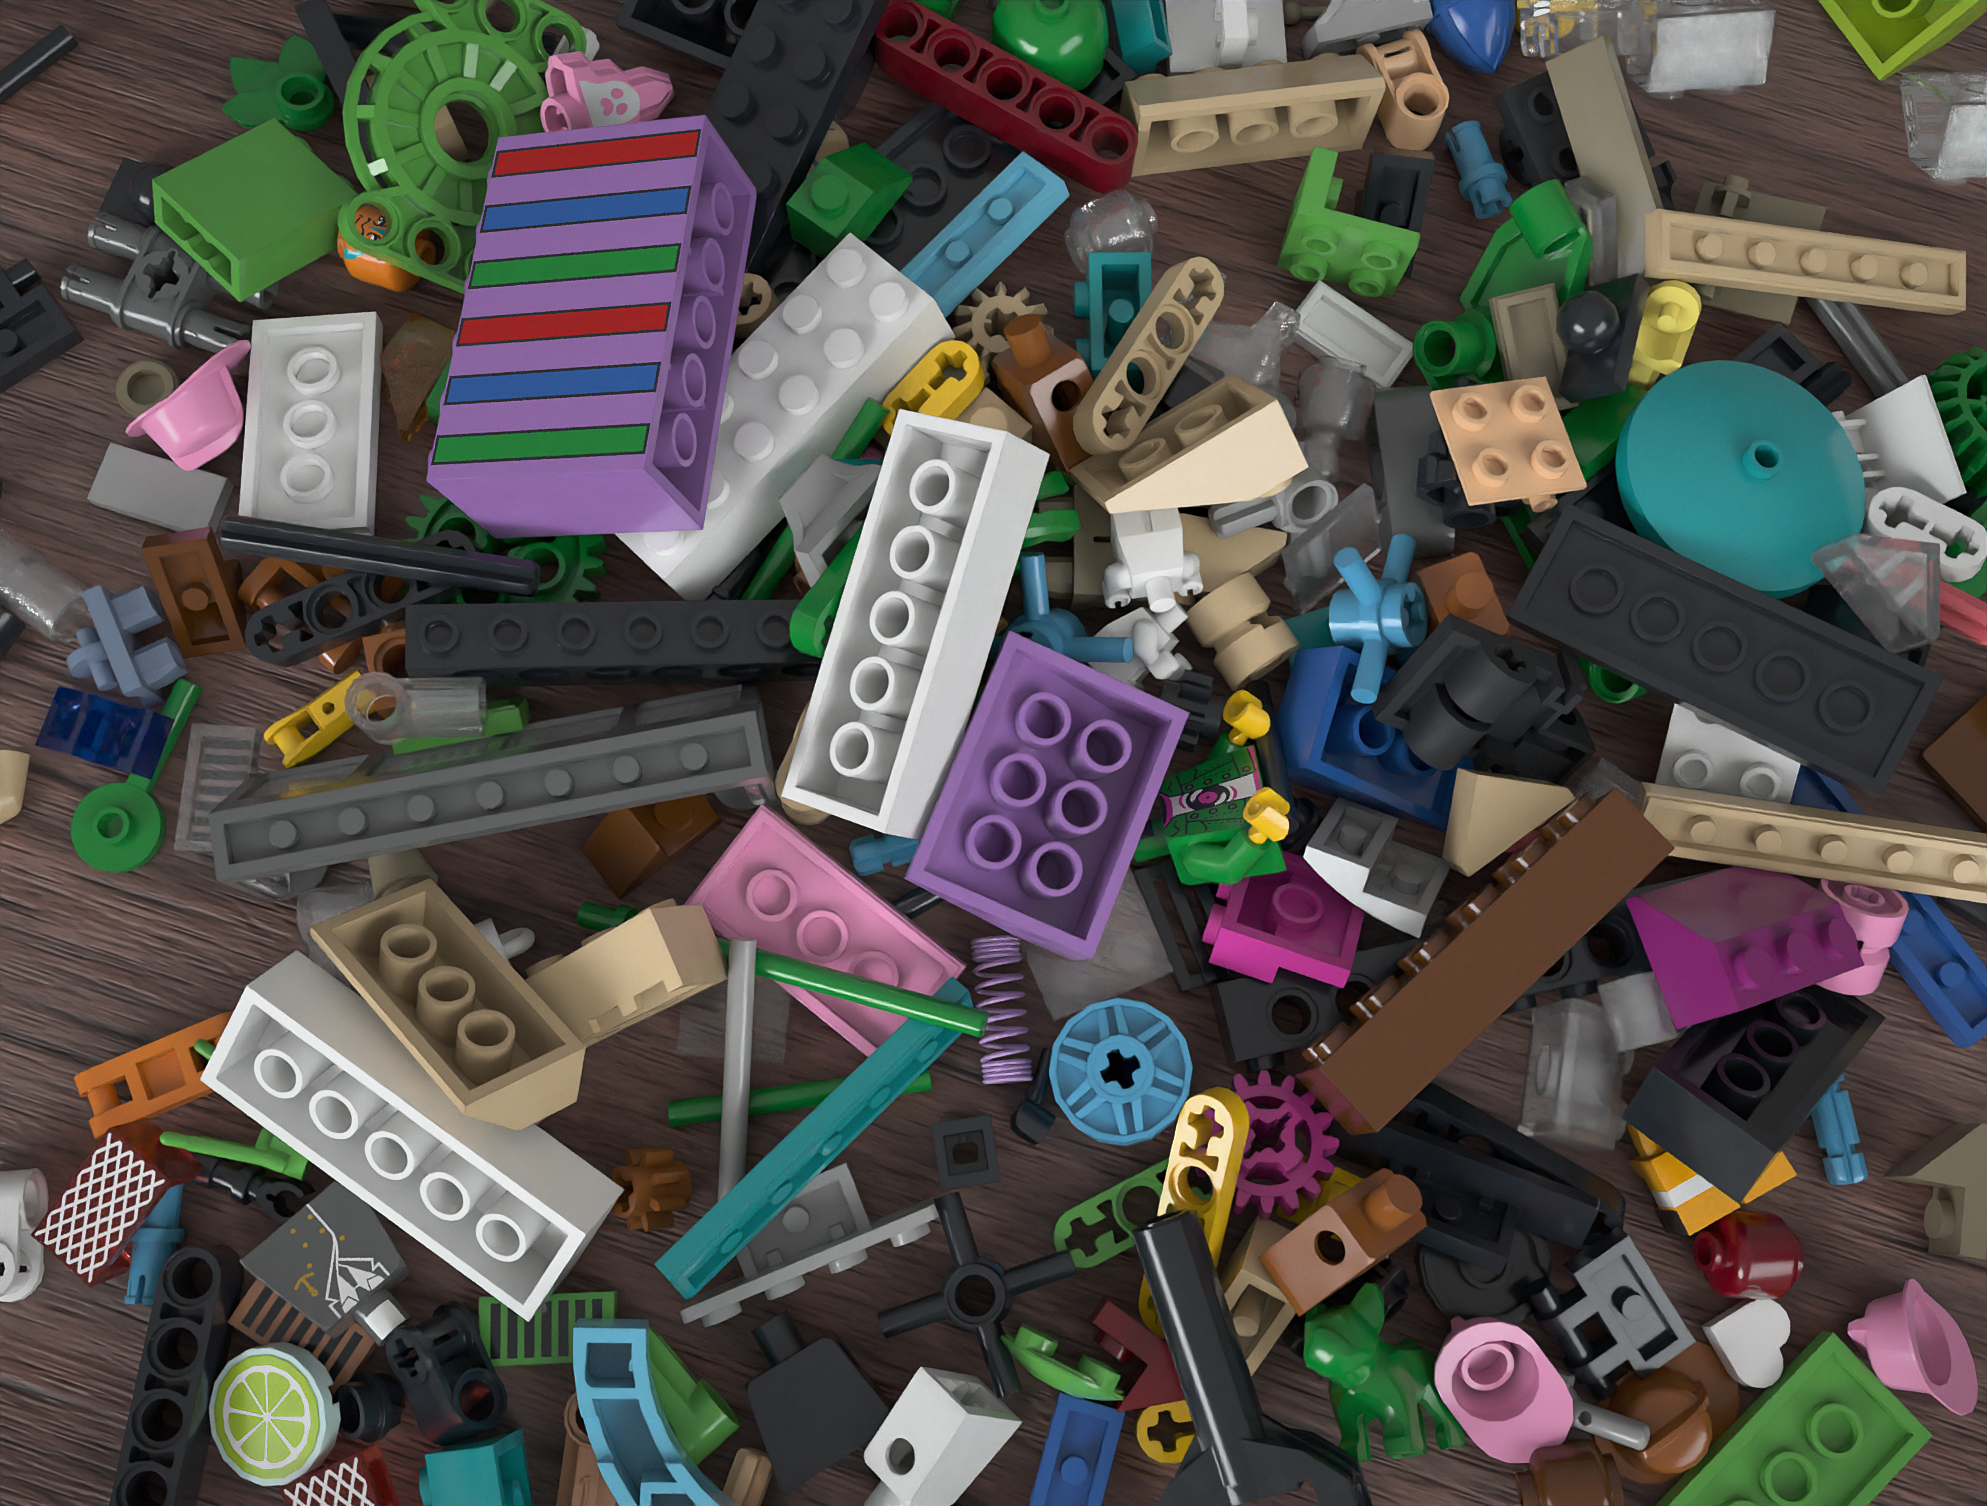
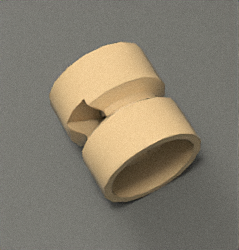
(1241, 631)

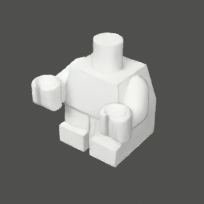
(1150, 560)
(1151, 646)

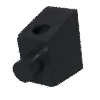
(811, 1401)

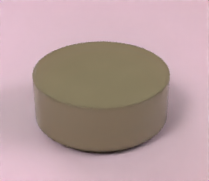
(145, 385)

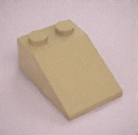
(1205, 451)

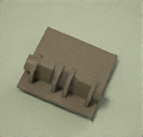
(1736, 202)

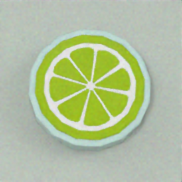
(274, 1413)

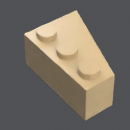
(631, 971)

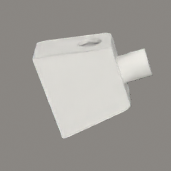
(937, 1439)

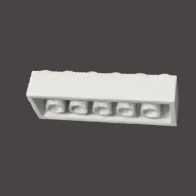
(793, 396)
(915, 622)
(359, 1106)

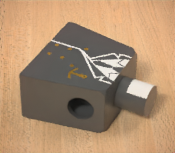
(335, 1265)

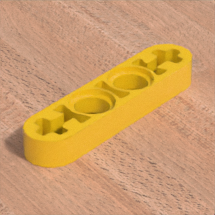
(1219, 1161)

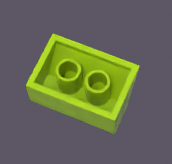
(1900, 31)

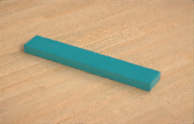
(807, 1150)

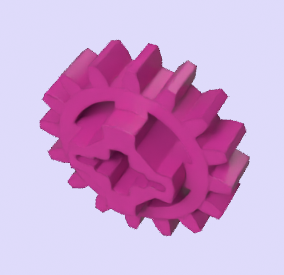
(1285, 1162)

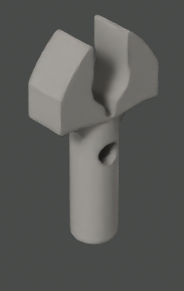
(1605, 1422)

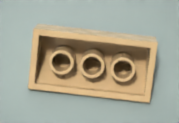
(1251, 112)
(456, 1005)

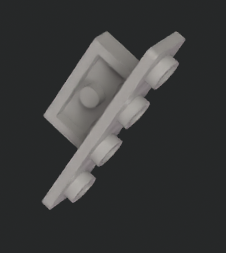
(814, 1230)

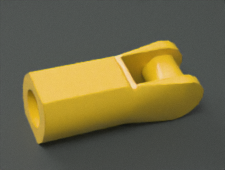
(329, 715)

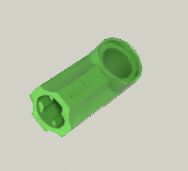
(692, 1407)

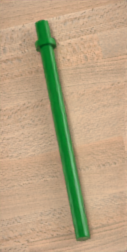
(826, 980)

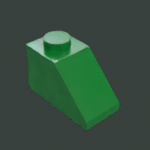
(845, 196)

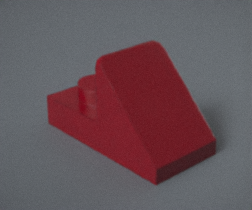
(1155, 1376)

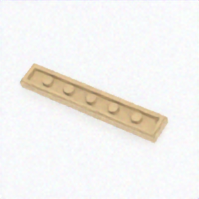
(1803, 262)
(1818, 842)

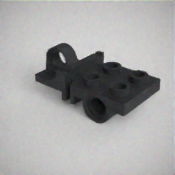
(1537, 141)
(1489, 702)

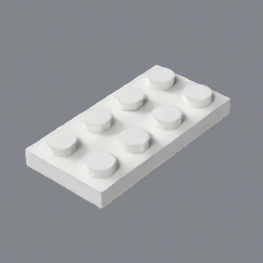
(313, 421)

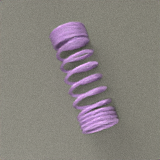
(998, 951)

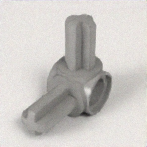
(1291, 510)

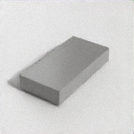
(159, 490)

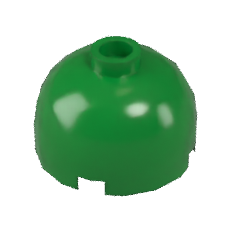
(1054, 36)

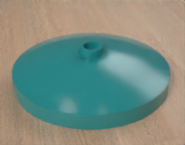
(1740, 474)

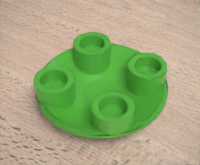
(1088, 1380)

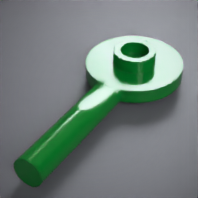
(123, 823)

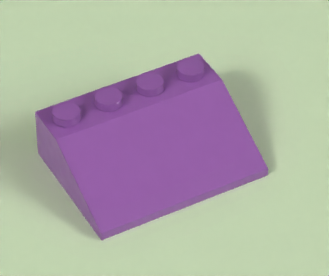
(1047, 798)

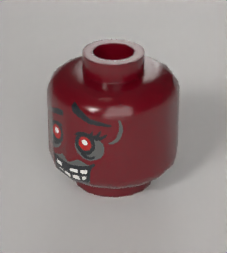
(1749, 1255)

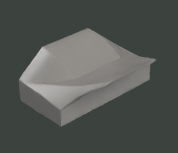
(1357, 22)
(826, 510)

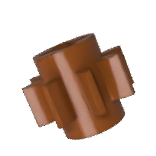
(652, 1188)

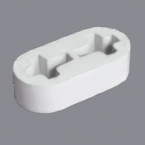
(1931, 523)

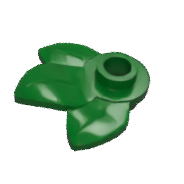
(285, 90)

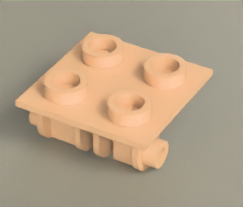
(1508, 442)

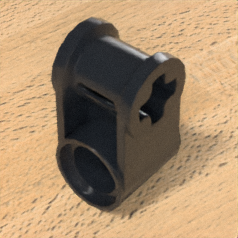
(447, 1373)

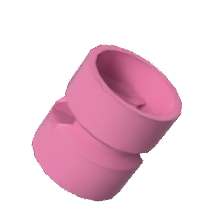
(1877, 921)

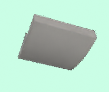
(1372, 871)

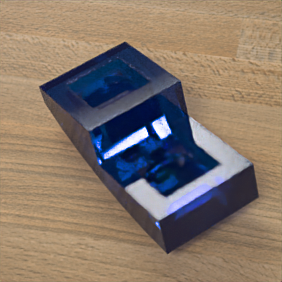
(105, 732)

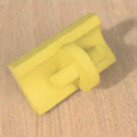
(1664, 331)

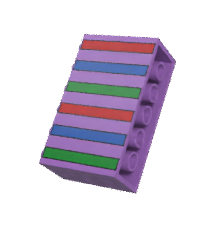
(596, 332)

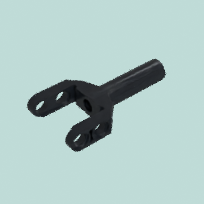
(1236, 1446)

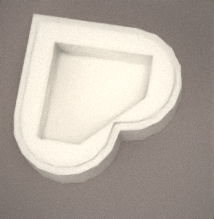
(1750, 1341)

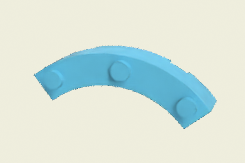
(627, 1422)

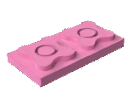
(816, 910)

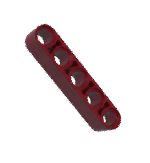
(1017, 121)

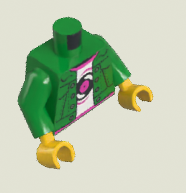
(1219, 813)

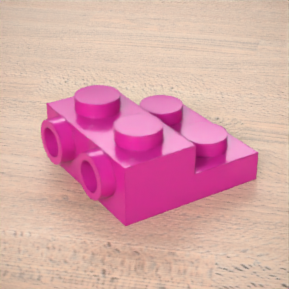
(1285, 923)

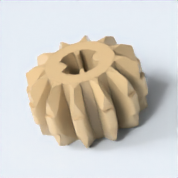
(990, 317)

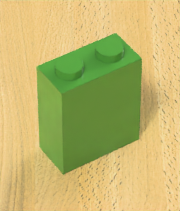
(252, 208)

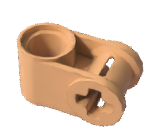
(1410, 85)

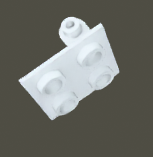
(1903, 445)
(1720, 761)

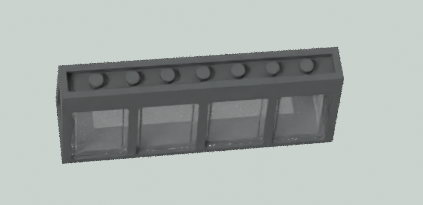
(294, 823)

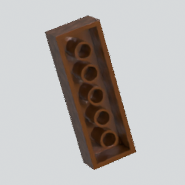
(1484, 963)

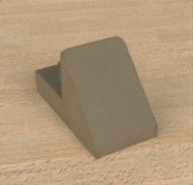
(1957, 1171)

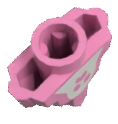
(600, 93)

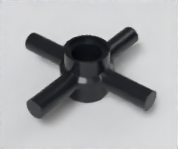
(949, 1302)

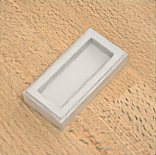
(1343, 330)

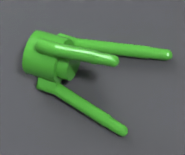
(268, 1151)

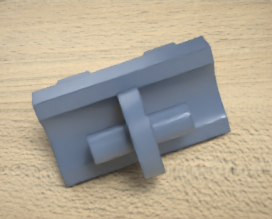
(137, 668)

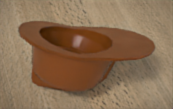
(1684, 1405)

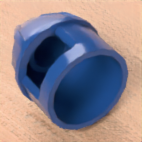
(1473, 31)

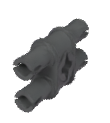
(163, 290)

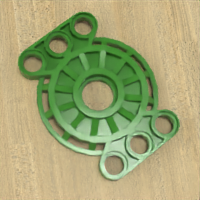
(456, 63)

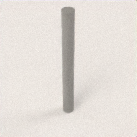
(737, 1063)

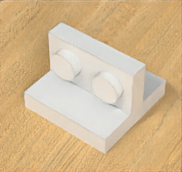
(1223, 34)

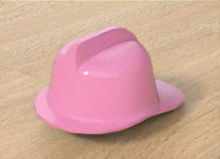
(201, 414)
(1917, 1347)
(1502, 1388)

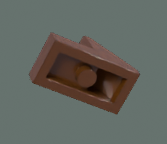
(198, 591)
(645, 838)

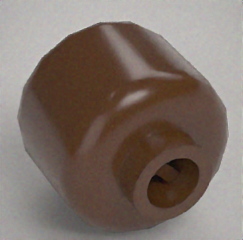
(1570, 1476)

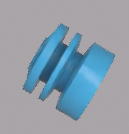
(1136, 1034)

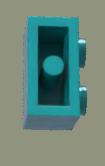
(1109, 302)

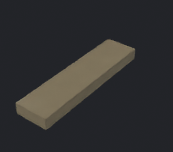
(1607, 141)

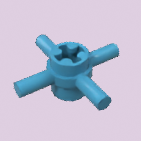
(1378, 614)
(1057, 627)

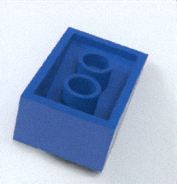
(1346, 753)

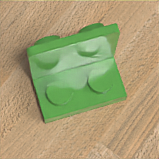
(1338, 245)

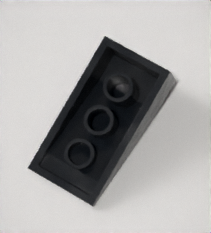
(1748, 1082)

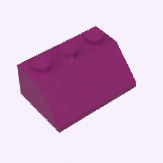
(1740, 940)

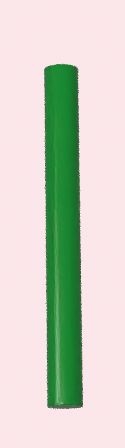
(783, 554)
(770, 1100)

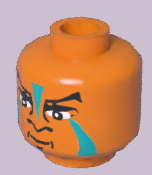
(371, 270)

